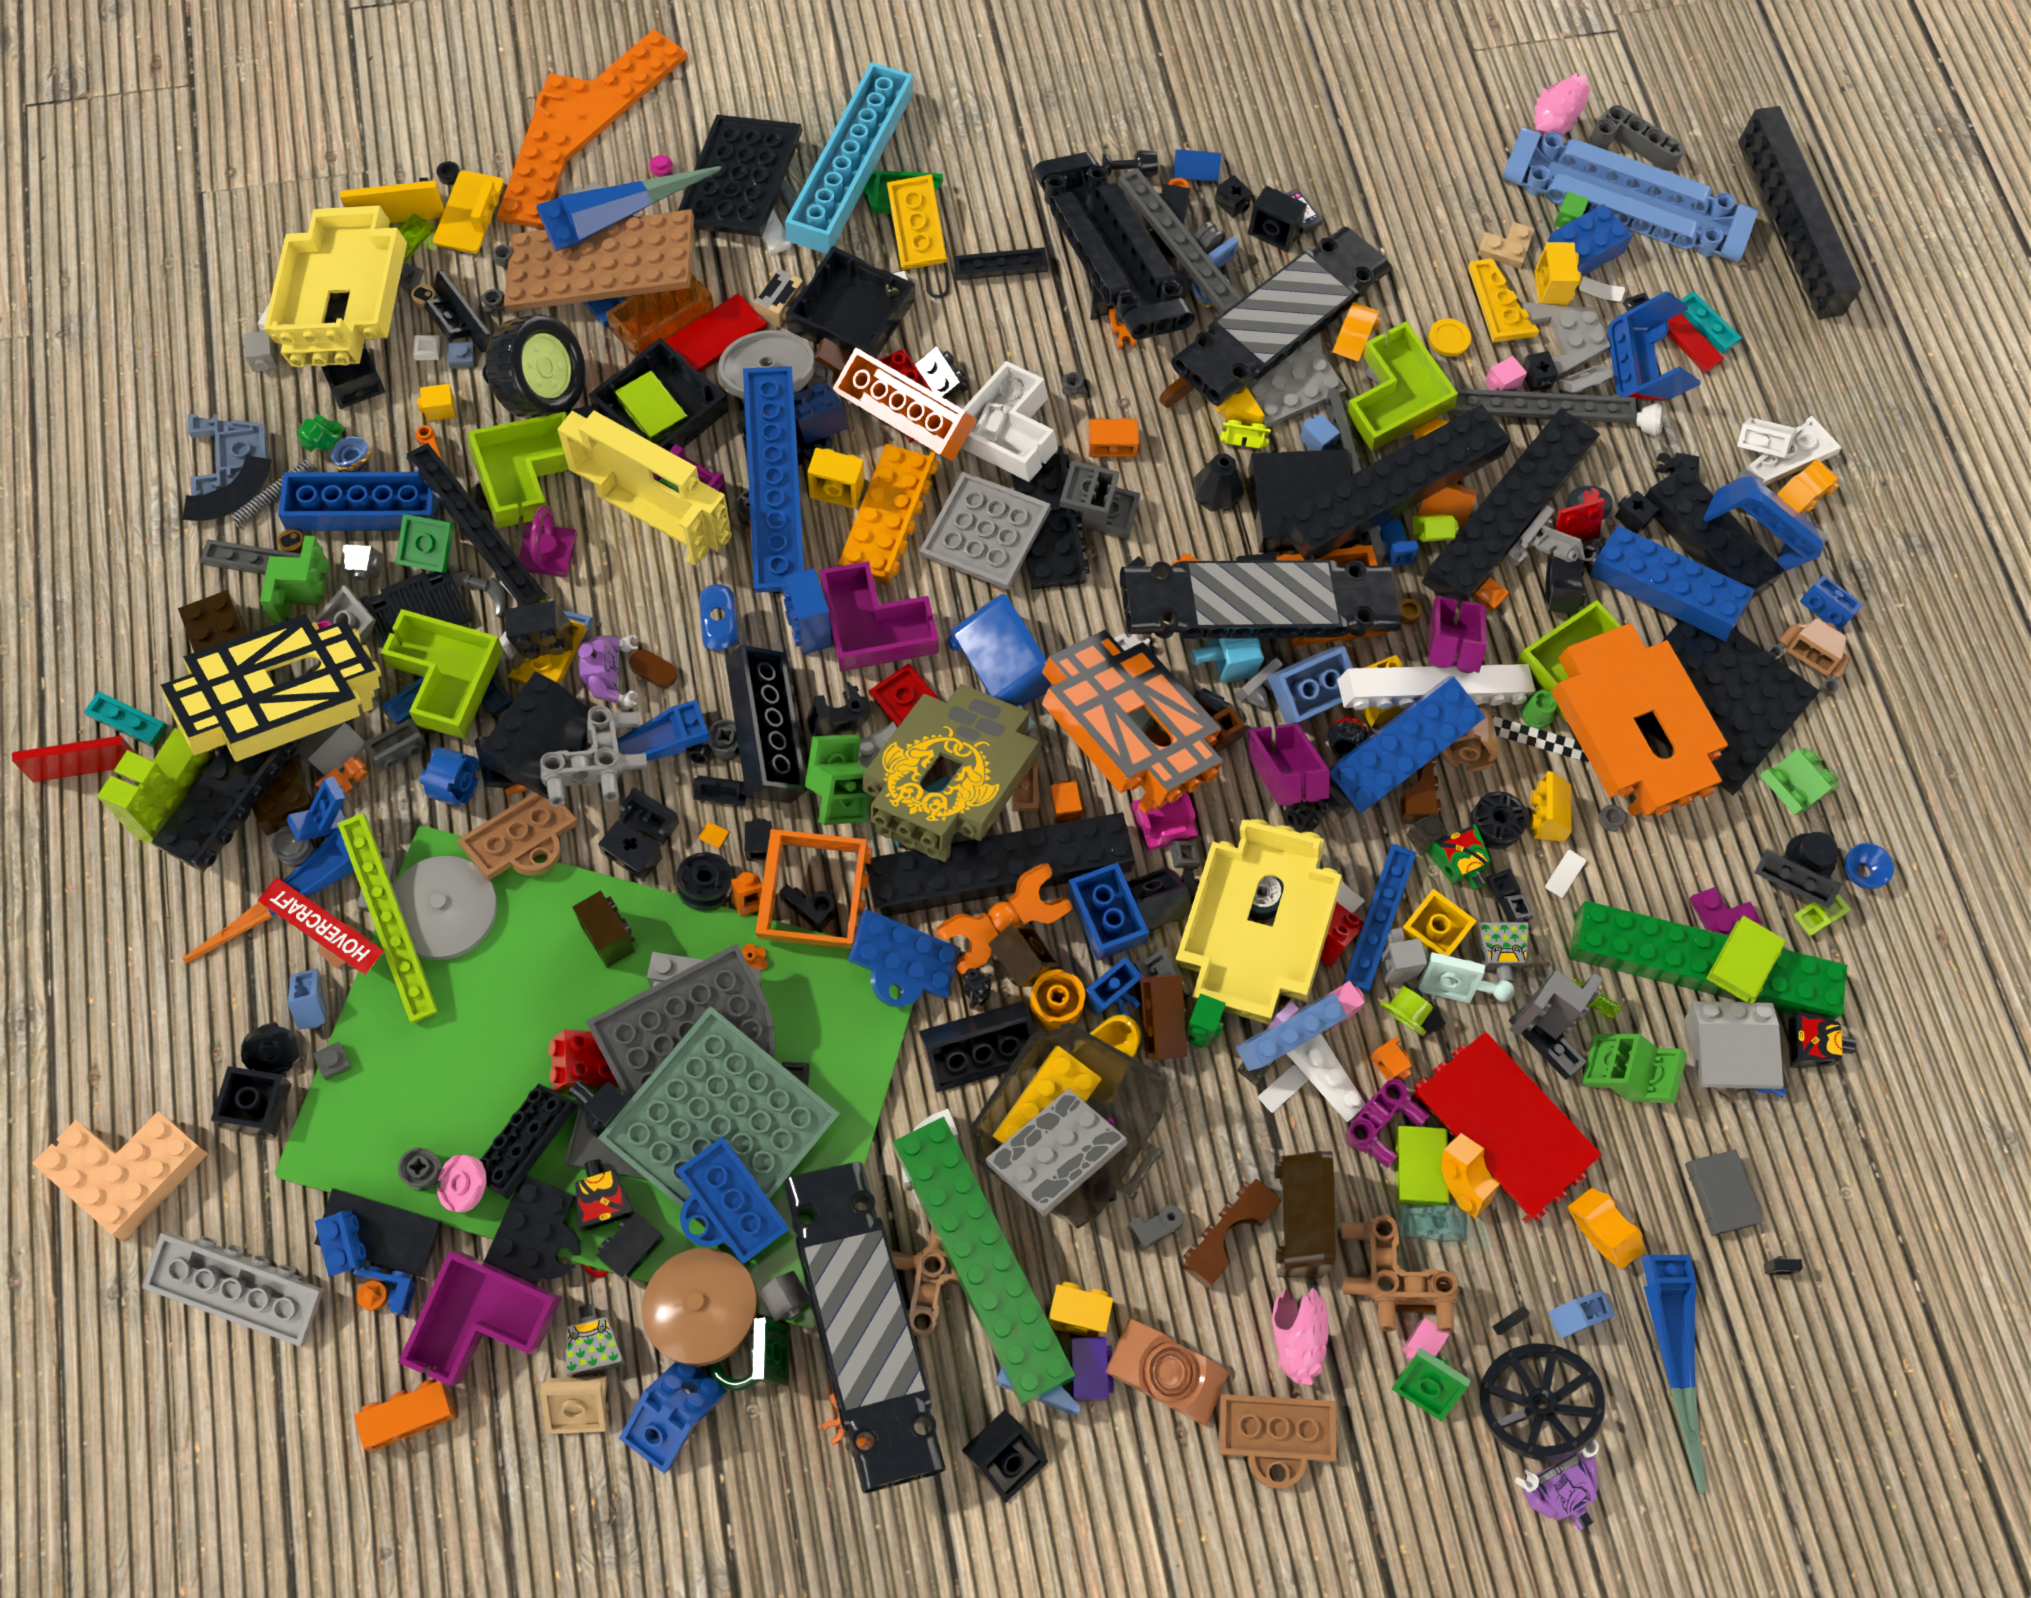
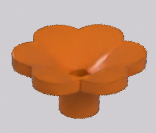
(758, 956)

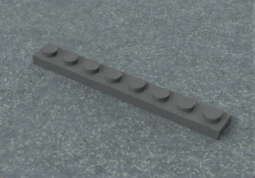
(1179, 240)
(1546, 405)
(1336, 412)

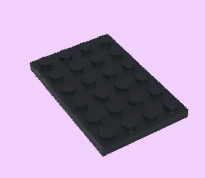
(753, 167)

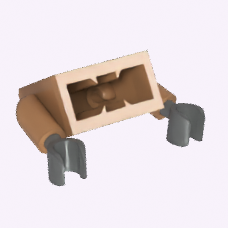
(1818, 646)

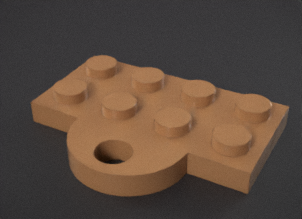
(518, 837)
(1277, 1433)

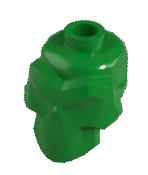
(319, 433)

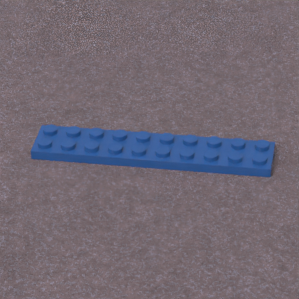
(772, 476)

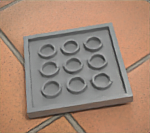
(1295, 385)
(985, 530)

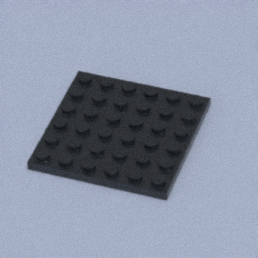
(1745, 693)

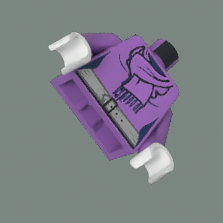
(601, 668)
(1565, 1487)

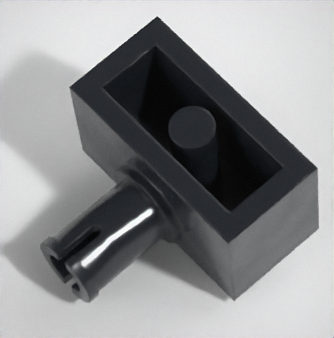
(599, 1107)

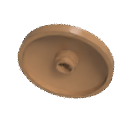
(700, 1307)

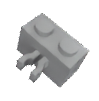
(1402, 959)

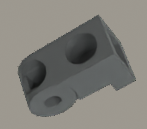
(1156, 1228)

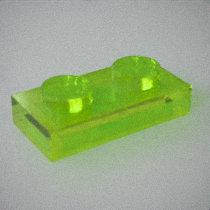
(415, 233)

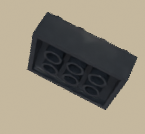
(536, 723)

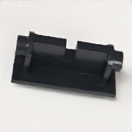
(719, 790)
(977, 987)

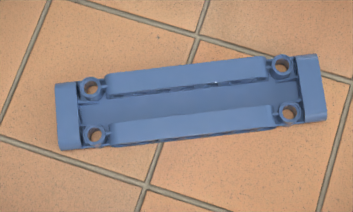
(1636, 193)

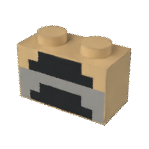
(778, 297)

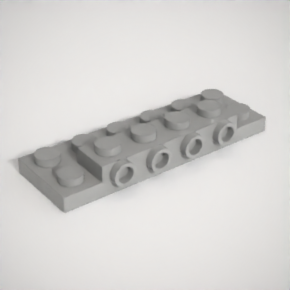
(233, 1286)

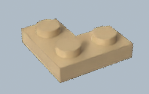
(1509, 250)

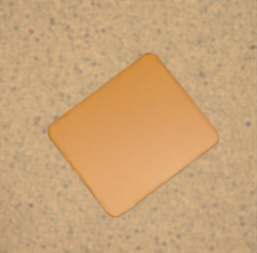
(713, 834)

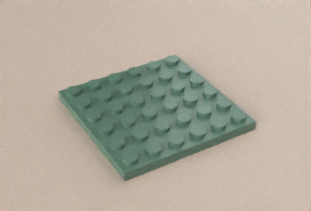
(713, 1089)

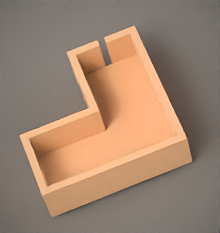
(122, 1185)

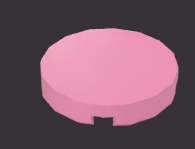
(461, 1183)

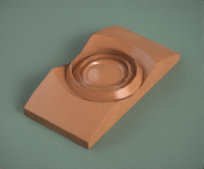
(1167, 1371)

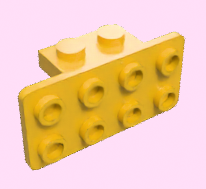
(468, 212)

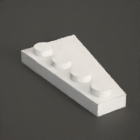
(1809, 444)
(1328, 1076)

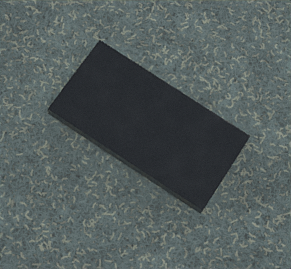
(525, 1139)
(388, 1232)

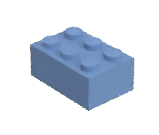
(1310, 684)

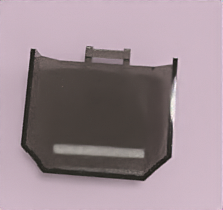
(1127, 1093)

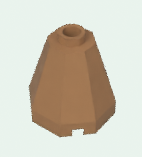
(1476, 747)

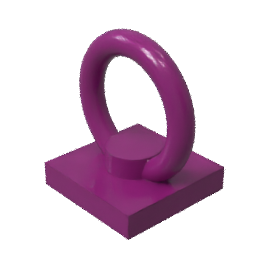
(547, 547)

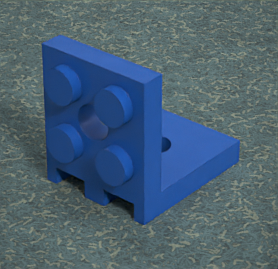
(670, 1413)

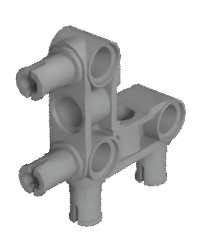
(589, 766)

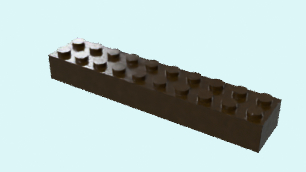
(218, 621)

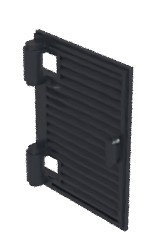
(417, 596)

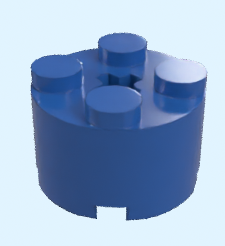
(450, 776)

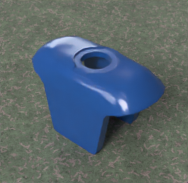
(721, 633)

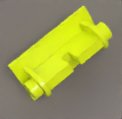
(1254, 434)

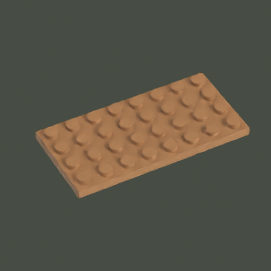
(621, 261)

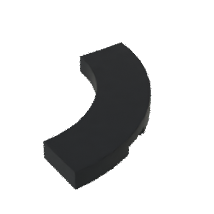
(233, 496)

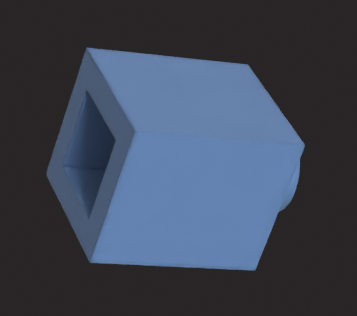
(1319, 433)

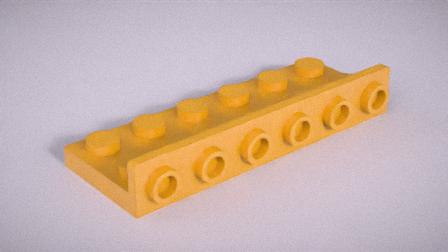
(890, 511)

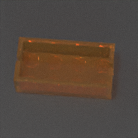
(658, 315)

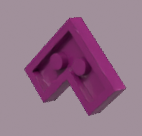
(1715, 915)

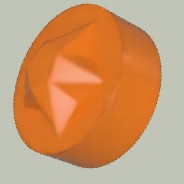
(372, 1295)

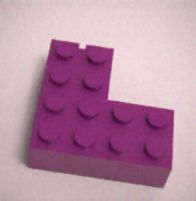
(870, 631)
(474, 1301)

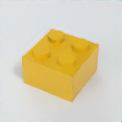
(1557, 274)
(836, 478)
(1438, 924)
(1080, 1311)

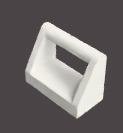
(1766, 437)

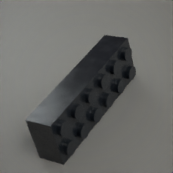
(1718, 543)
(765, 724)

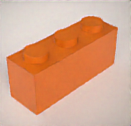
(404, 1415)

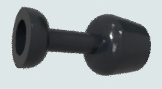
(1144, 160)

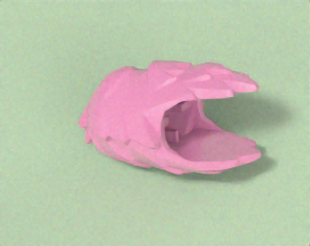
(1561, 105)
(1300, 1335)

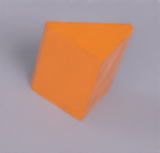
(1452, 500)

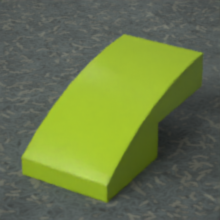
(1817, 917)

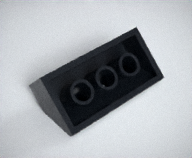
(976, 1045)

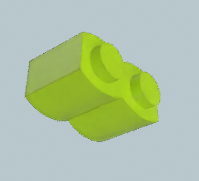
(1434, 527)

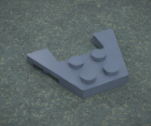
(233, 443)

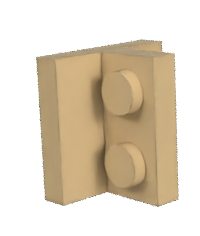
(574, 1404)

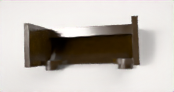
(1307, 1215)

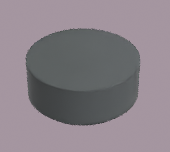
(1612, 818)

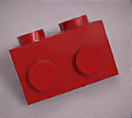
(1341, 932)
(577, 1058)

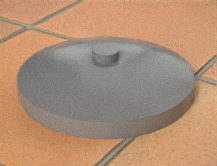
(763, 350)
(446, 906)

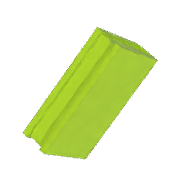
(651, 407)
(1746, 960)
(1419, 1166)

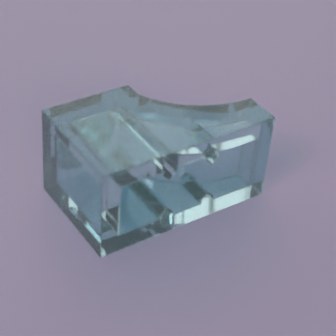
(1434, 1223)

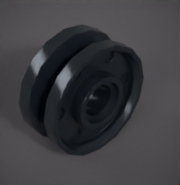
(1508, 810)
(700, 894)

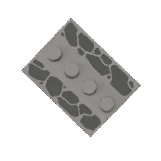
(1056, 1152)

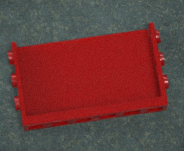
(1523, 1133)

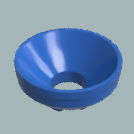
(1875, 859)

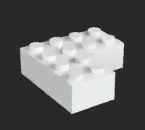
(1023, 440)

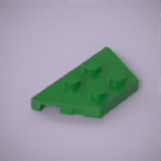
(877, 191)

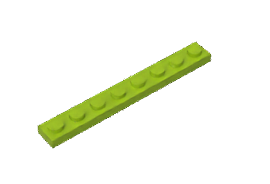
(387, 918)

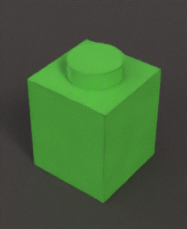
(1571, 209)

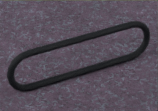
(946, 278)

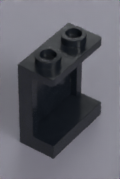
(354, 381)

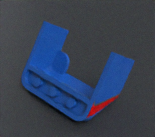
(1634, 355)

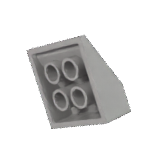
(1735, 1044)

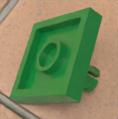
(424, 543)
(1431, 1384)

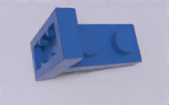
(322, 815)

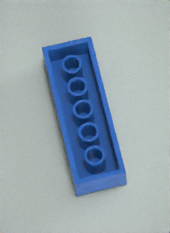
(353, 500)
(1672, 583)
(1405, 744)

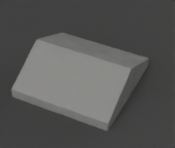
(347, 607)
(330, 748)

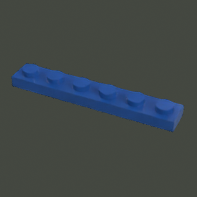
(1379, 917)

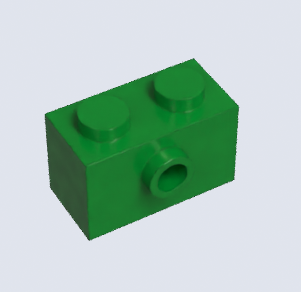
(1205, 1021)

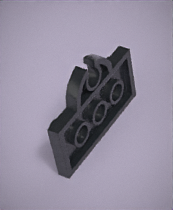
(534, 1233)

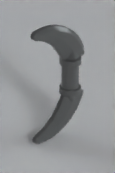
(491, 586)

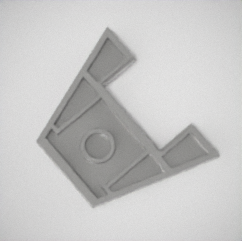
(1576, 331)

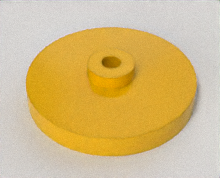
(1449, 337)

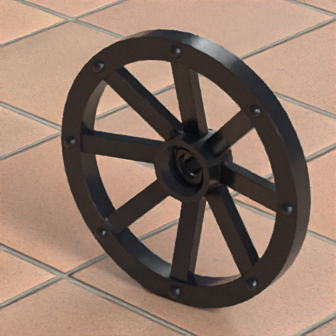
(1540, 1396)

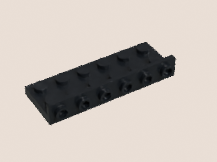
(1058, 550)
(220, 804)

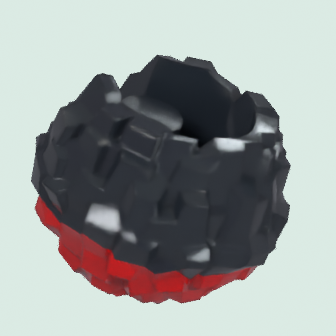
(1346, 735)

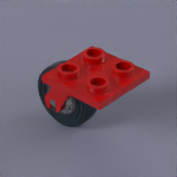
(1584, 512)

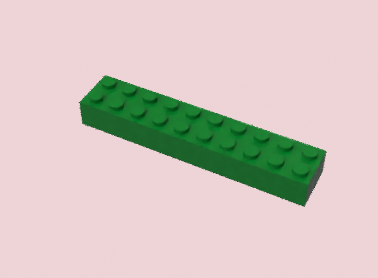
(1686, 954)
(983, 1262)

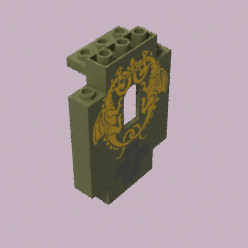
(970, 730)

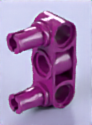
(1377, 1114)

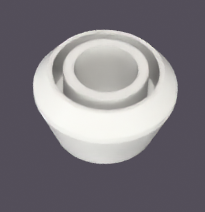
(1651, 419)

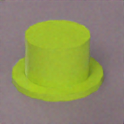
(1408, 1009)

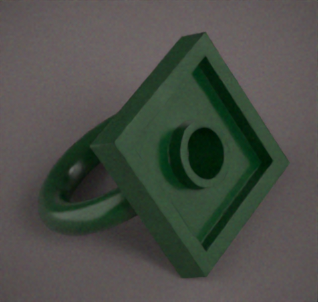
(768, 1355)

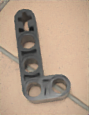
(1638, 136)

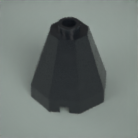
(1219, 484)

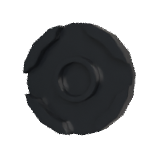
(270, 1049)

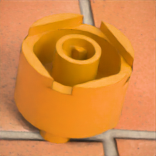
(1062, 986)

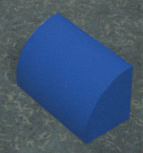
(1196, 165)

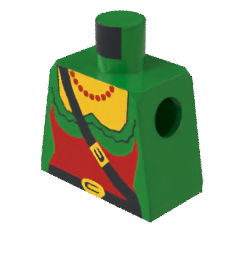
(1462, 857)

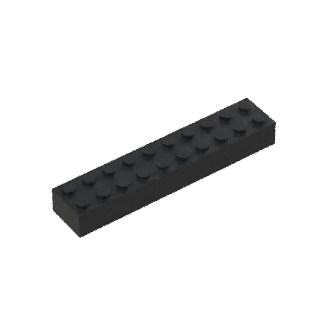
(1799, 213)
(1394, 483)
(1510, 508)
(992, 866)

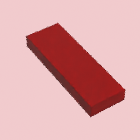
(1693, 343)

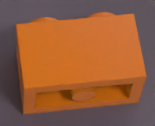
(1113, 437)

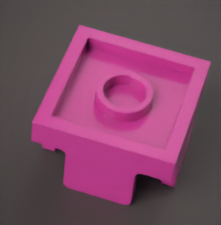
(1167, 824)

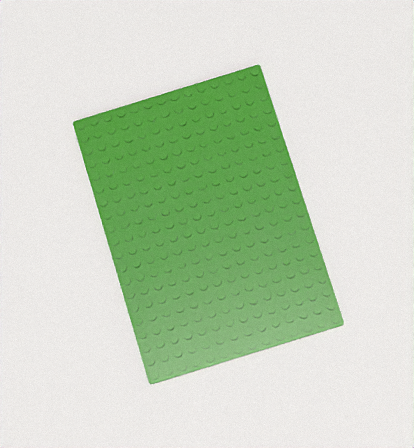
(473, 1064)

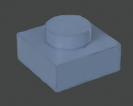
(461, 354)

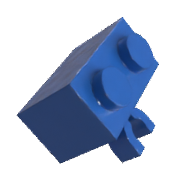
(1113, 988)

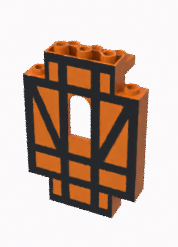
(1091, 700)

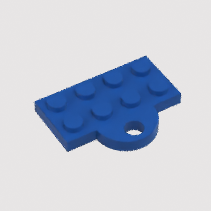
(902, 959)
(728, 1203)

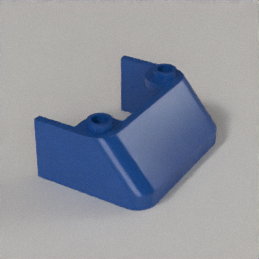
(1798, 533)

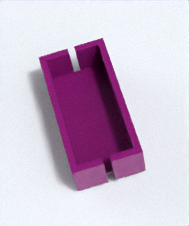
(1457, 644)
(1294, 767)

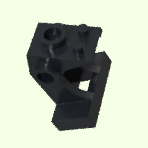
(828, 720)
(1303, 818)

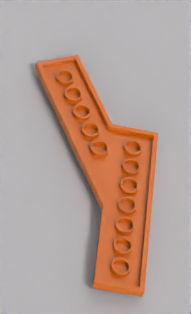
(572, 115)

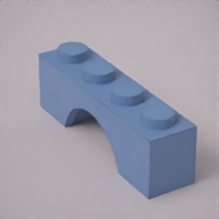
(1291, 1033)

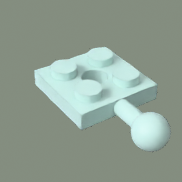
(1465, 981)

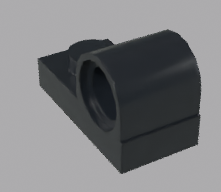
(807, 909)

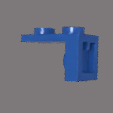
(1398, 548)
(399, 1299)

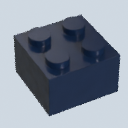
(818, 413)

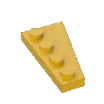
(1499, 305)

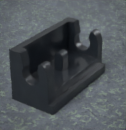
(648, 816)

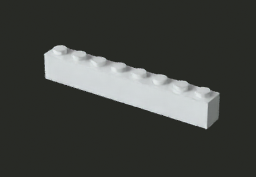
(1405, 685)

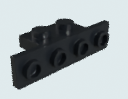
(454, 314)

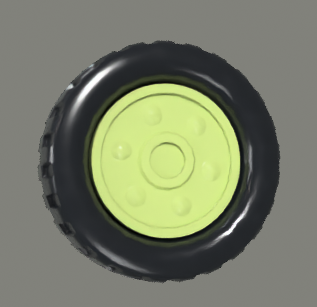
(535, 366)

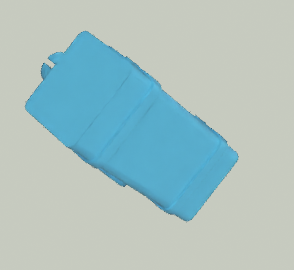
(1233, 657)

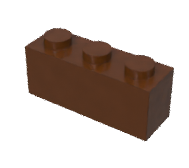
(1164, 1016)

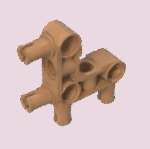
(927, 1284)
(1409, 1287)

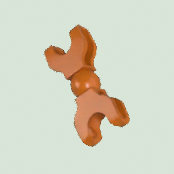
(1022, 907)

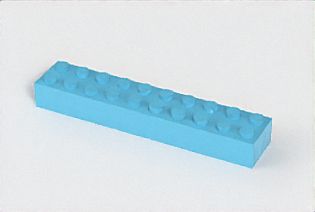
(849, 158)

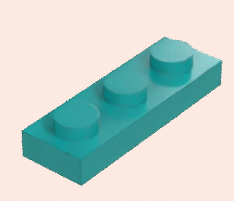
(1709, 323)
(125, 719)

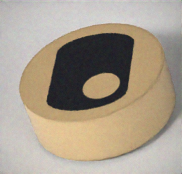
(421, 294)

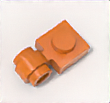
(426, 434)
(353, 770)

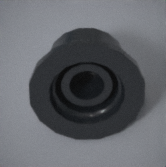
(1815, 851)

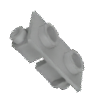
(1561, 545)

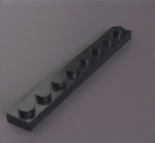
(475, 525)

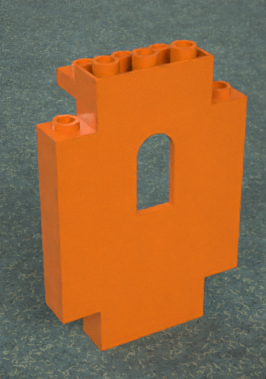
(1618, 681)

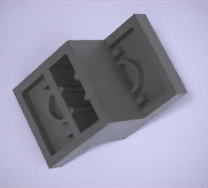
(1101, 501)
(1557, 1005)

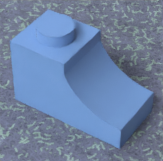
(307, 999)
(1581, 1314)

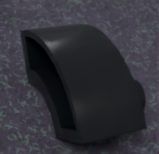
(1564, 585)

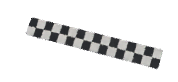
(1539, 738)

